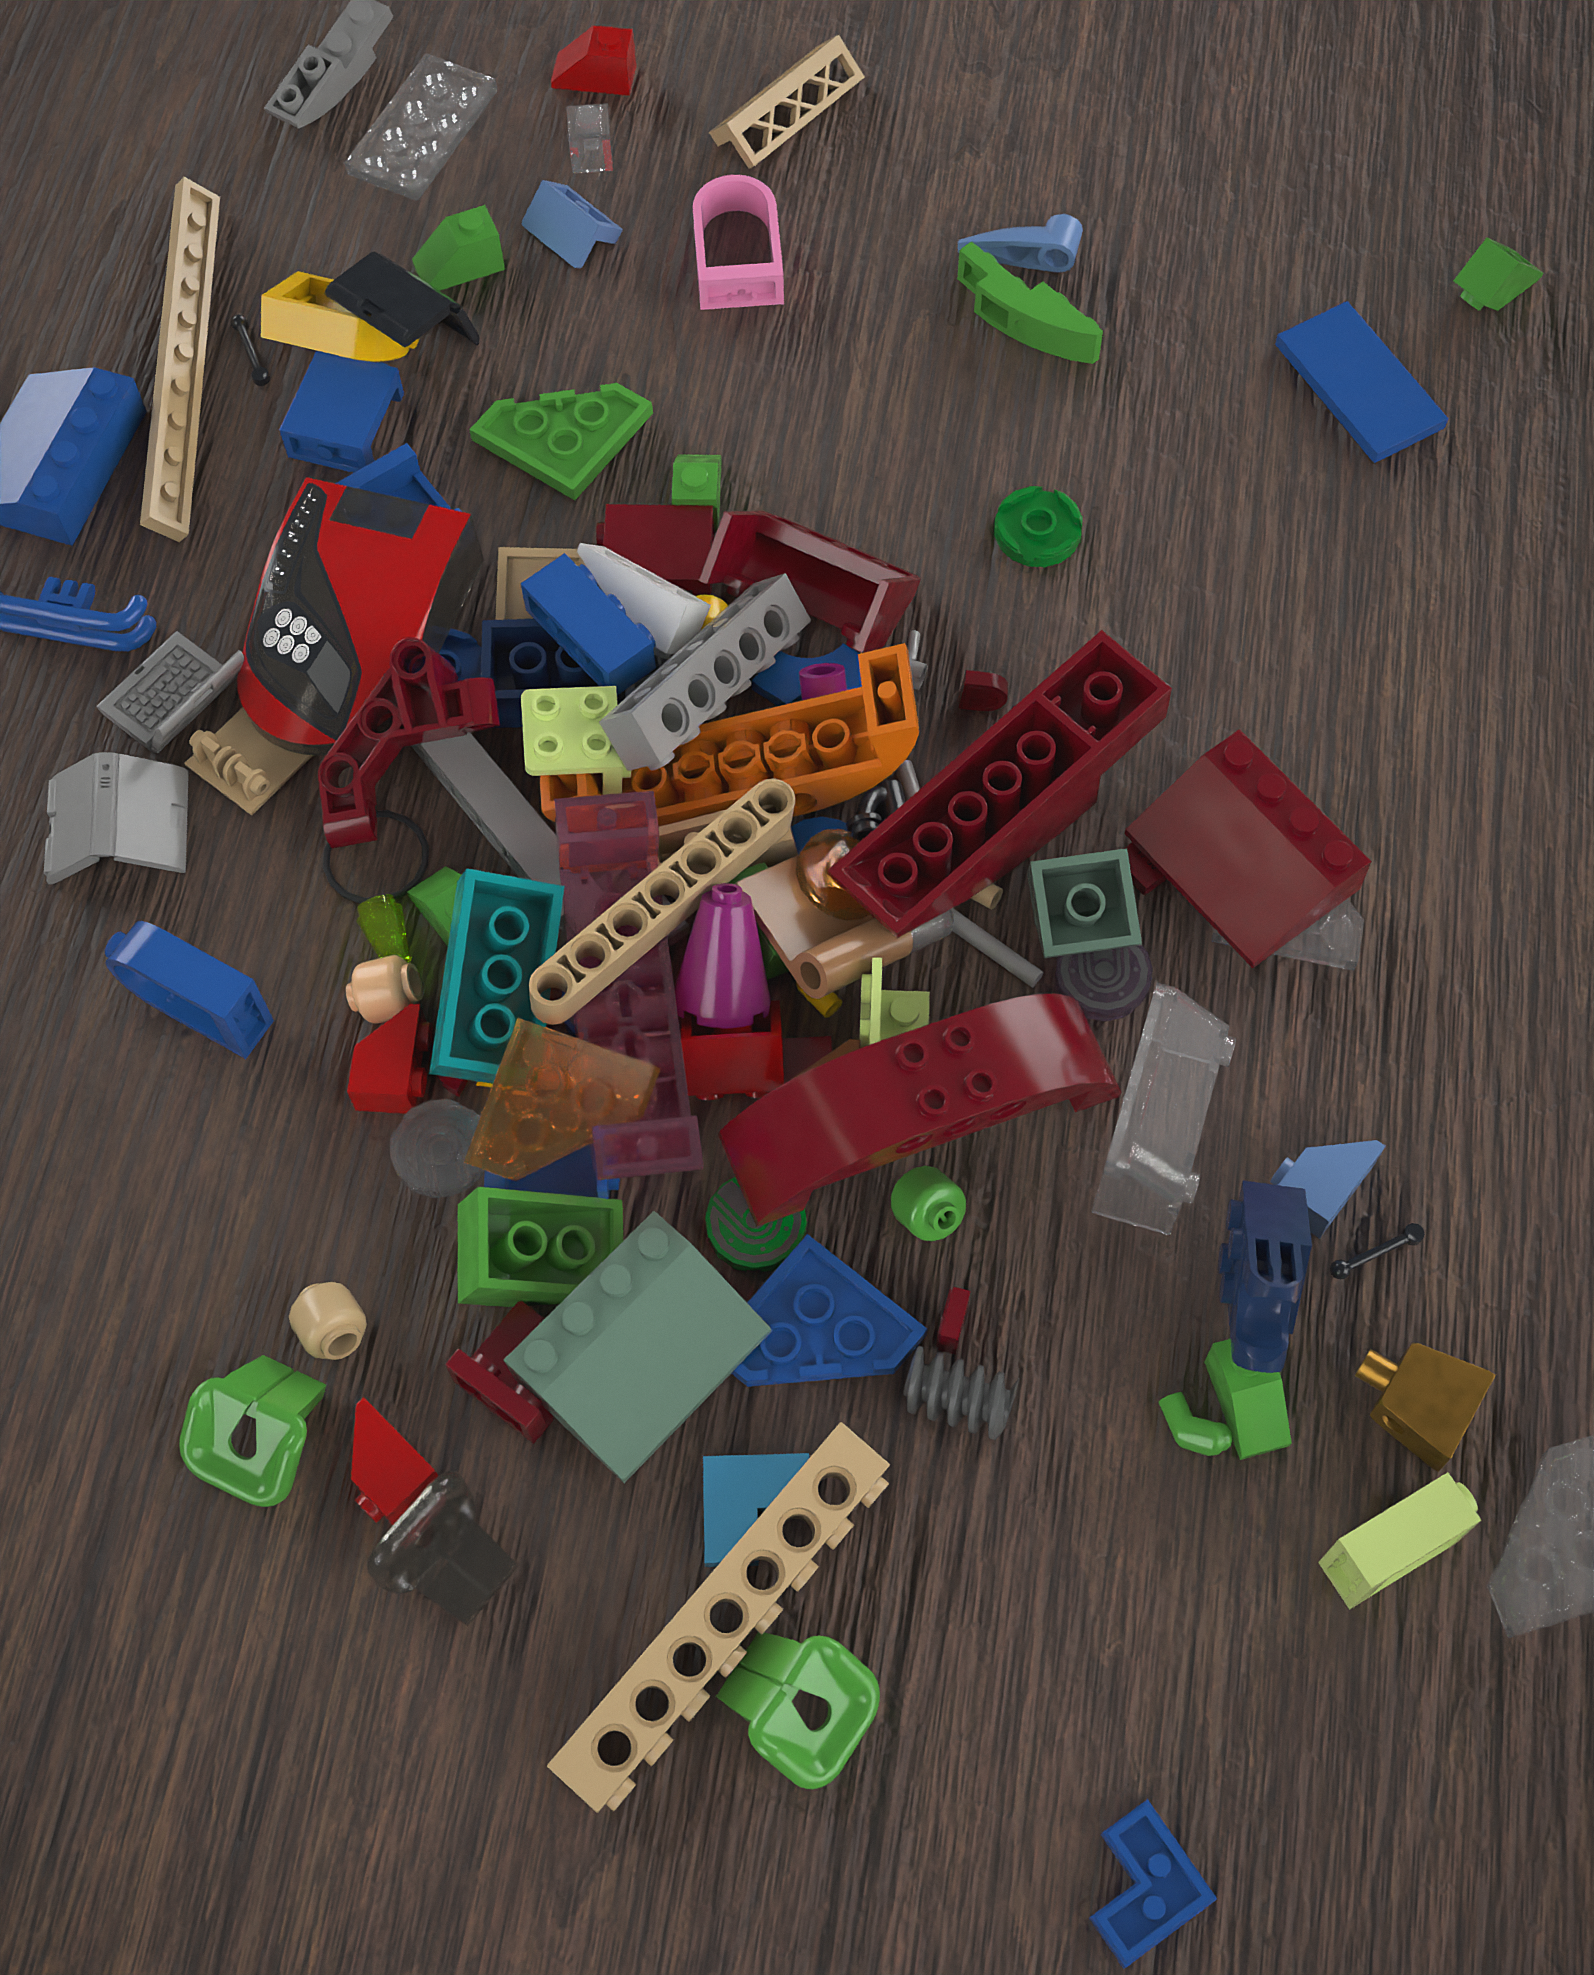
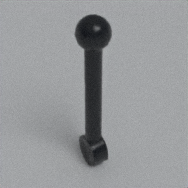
(259, 374)
(1412, 1235)

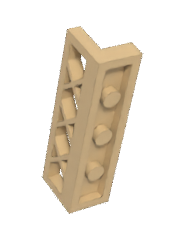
(776, 93)

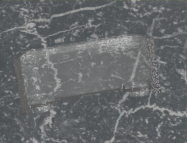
(1163, 1113)

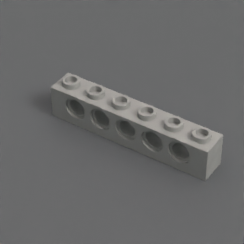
(705, 674)

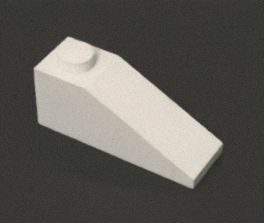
(648, 599)

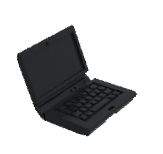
(397, 301)

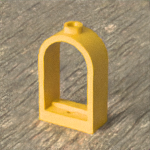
(305, 317)

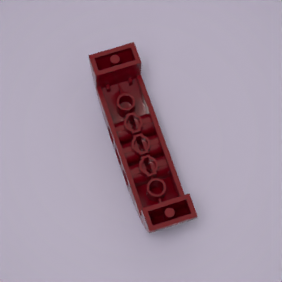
(913, 1097)

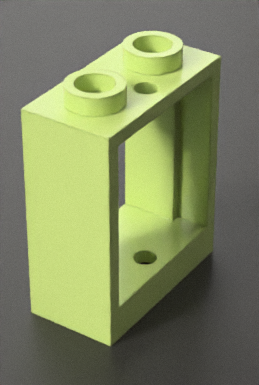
(1400, 1539)

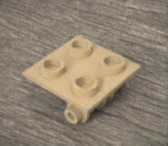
(242, 762)

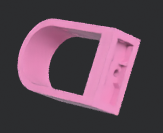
(746, 283)

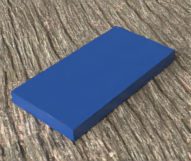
(1361, 381)

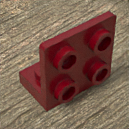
(490, 1380)

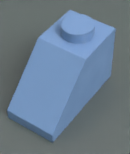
(1329, 1177)

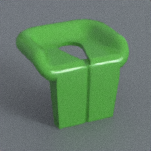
(279, 1404)
(763, 1695)

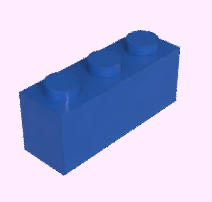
(589, 624)

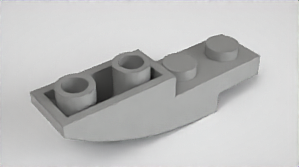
(332, 69)

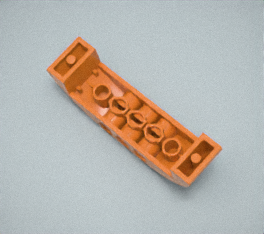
(818, 746)

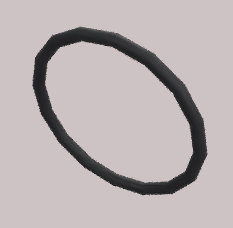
(425, 858)

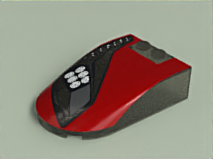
(336, 597)

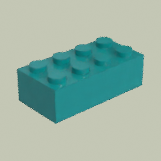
(495, 944)

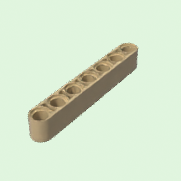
(658, 920)

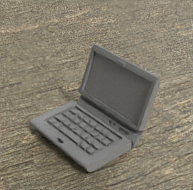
(168, 691)
(118, 810)

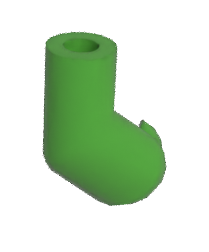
(1192, 1432)

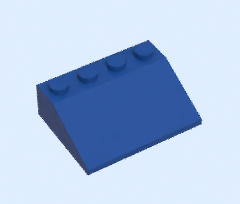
(63, 448)

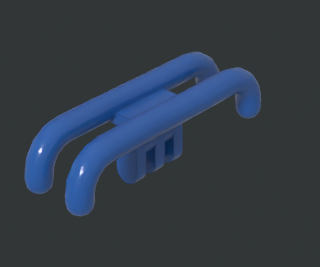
(66, 617)

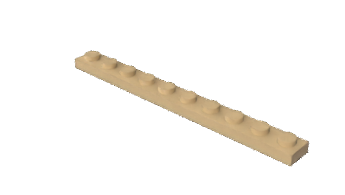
(180, 362)

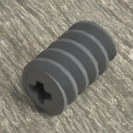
(959, 1394)

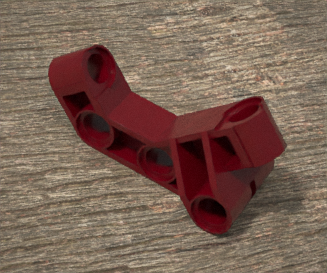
(425, 707)

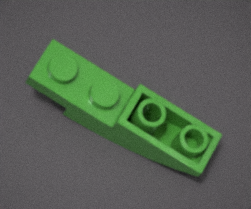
(1031, 316)

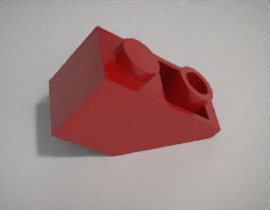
(388, 1064)

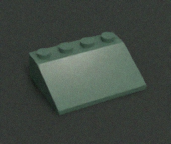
(637, 1346)

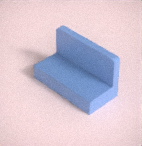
(568, 222)

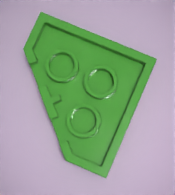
(563, 434)

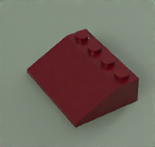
(1248, 849)

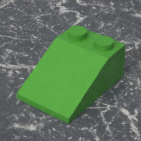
(531, 1244)

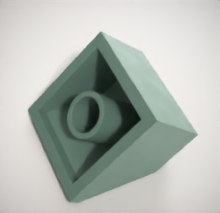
(1084, 903)

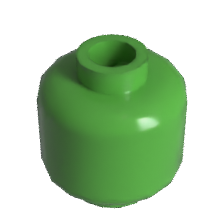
(928, 1203)

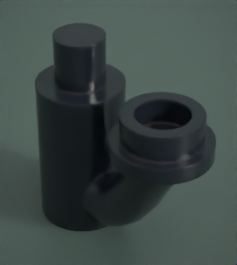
(875, 807)

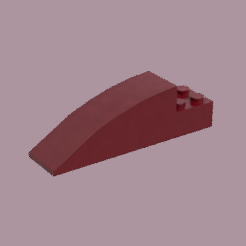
(1006, 789)

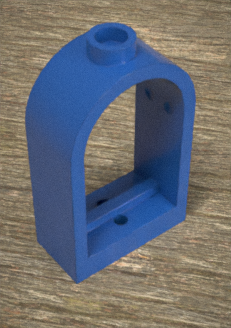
(189, 986)

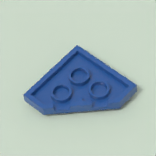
(825, 1323)

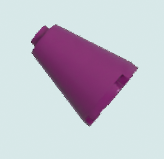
(723, 962)

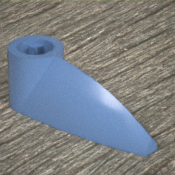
(1033, 247)

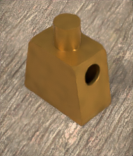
(1425, 1399)

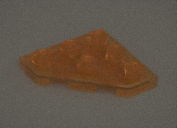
(551, 1097)

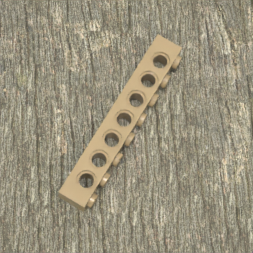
(838, 1457)

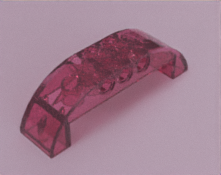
(602, 854)

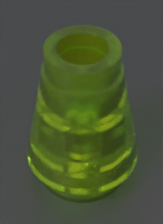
(384, 926)

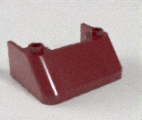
(830, 577)

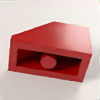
(597, 62)
(385, 1466)

